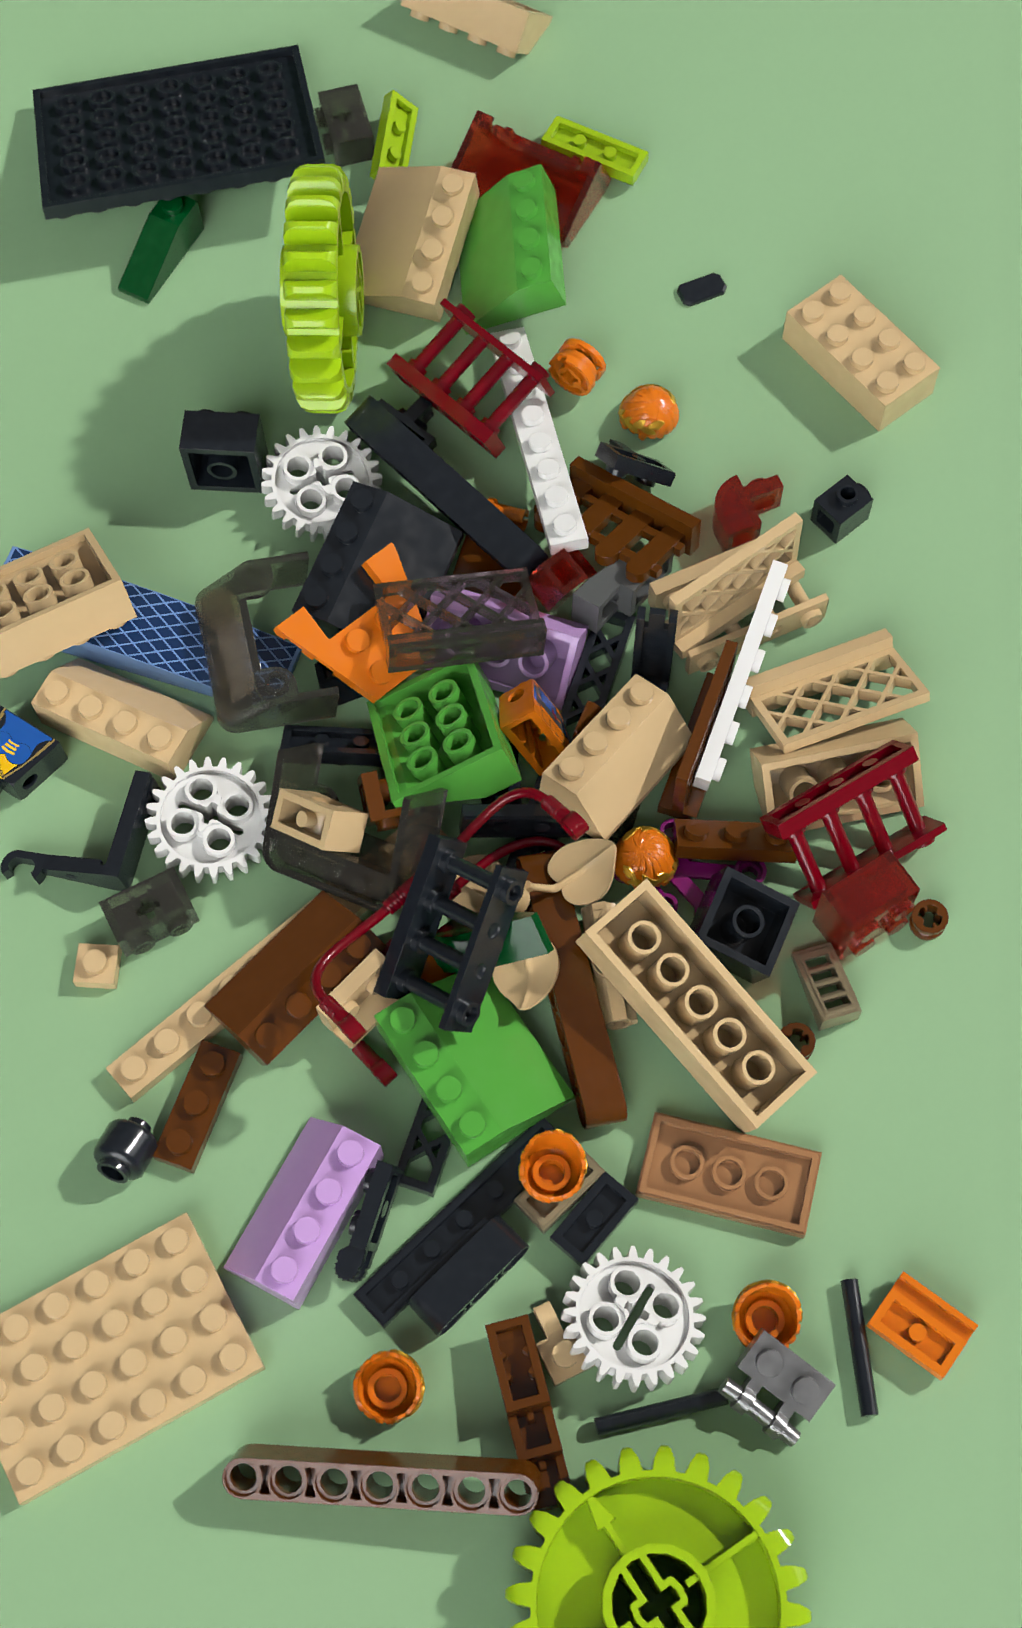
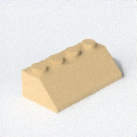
(500, 22)
(121, 717)
(618, 757)
(784, 776)

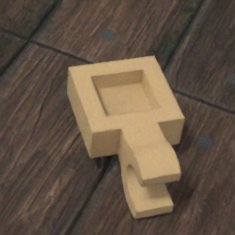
(556, 1349)

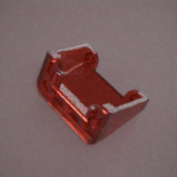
(499, 151)

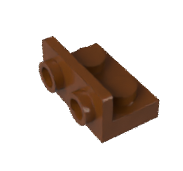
(374, 798)

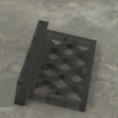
(463, 642)

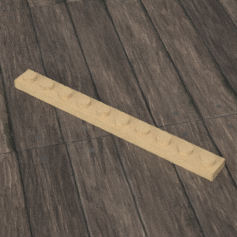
(185, 1028)

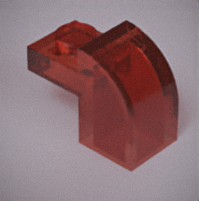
(738, 506)
(560, 577)

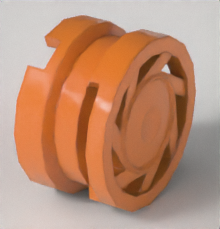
(576, 367)

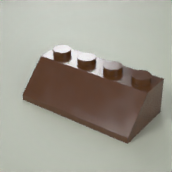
(273, 992)

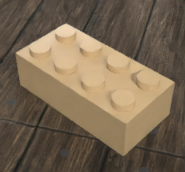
(860, 352)

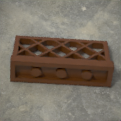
(679, 796)

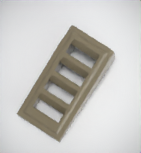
(833, 1016)

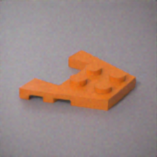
(358, 650)

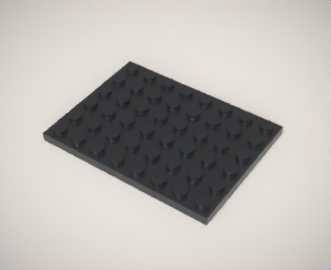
(174, 132)

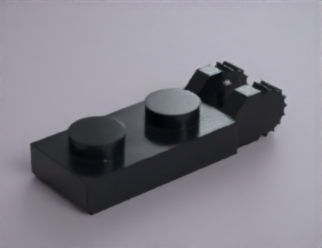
(369, 1222)

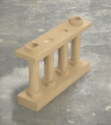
(706, 657)

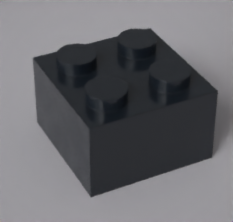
(223, 450)
(743, 923)

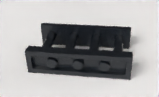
(420, 920)

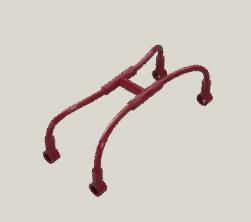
(569, 820)

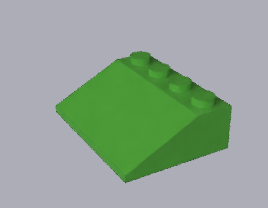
(513, 251)
(443, 735)
(475, 1083)

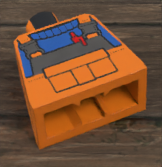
(524, 716)

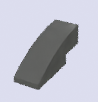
(608, 592)

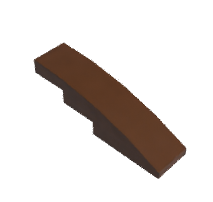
(528, 1404)

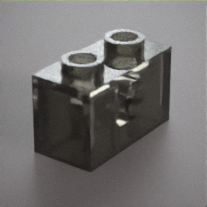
(345, 124)
(129, 910)

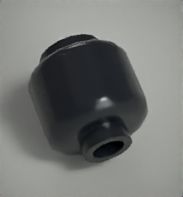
(125, 1149)

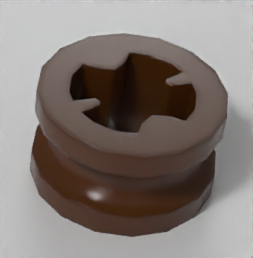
(940, 916)
(805, 1033)

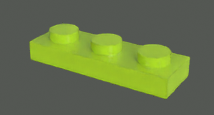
(394, 133)
(617, 157)

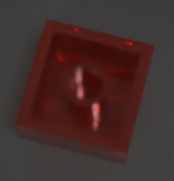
(866, 906)

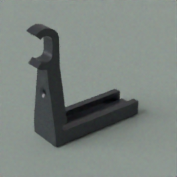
(654, 646)
(123, 855)

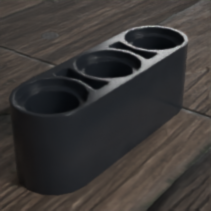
(468, 1275)

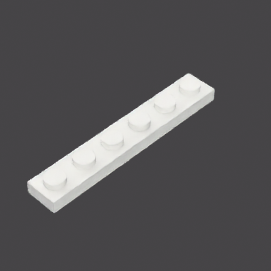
(738, 692)

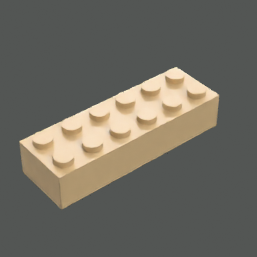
(696, 1007)

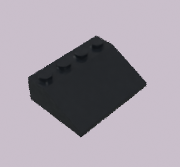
(368, 521)

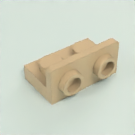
(358, 996)

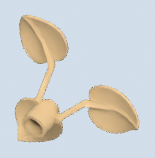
(584, 875)

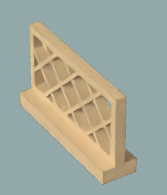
(734, 586)
(827, 674)

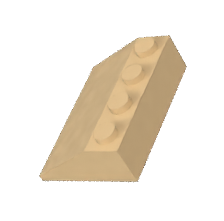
(415, 237)
(58, 601)

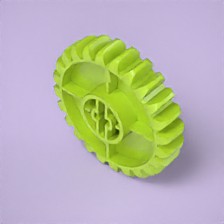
(321, 288)
(664, 1518)

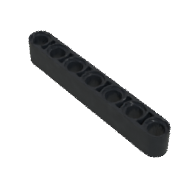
(444, 487)

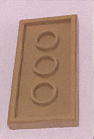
(729, 1175)

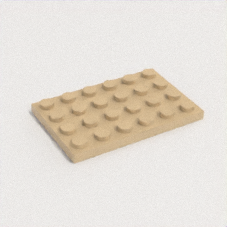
(115, 1357)

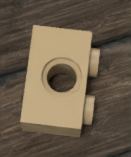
(319, 820)

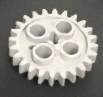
(309, 455)
(193, 849)
(668, 1338)

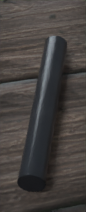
(859, 1348)
(659, 1411)

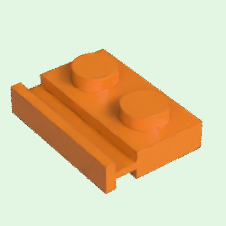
(922, 1325)

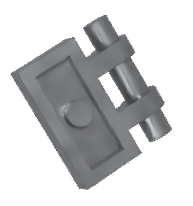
(785, 1376)

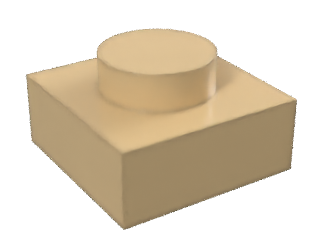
(97, 966)

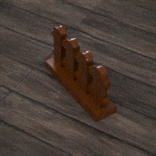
(637, 516)

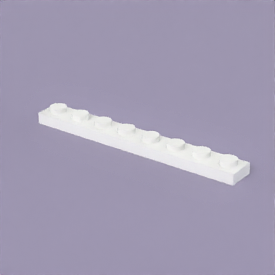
(543, 456)

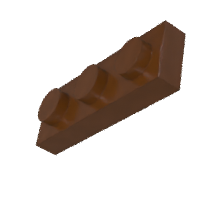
(729, 842)
(197, 1106)

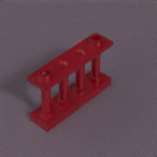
(462, 410)
(823, 803)

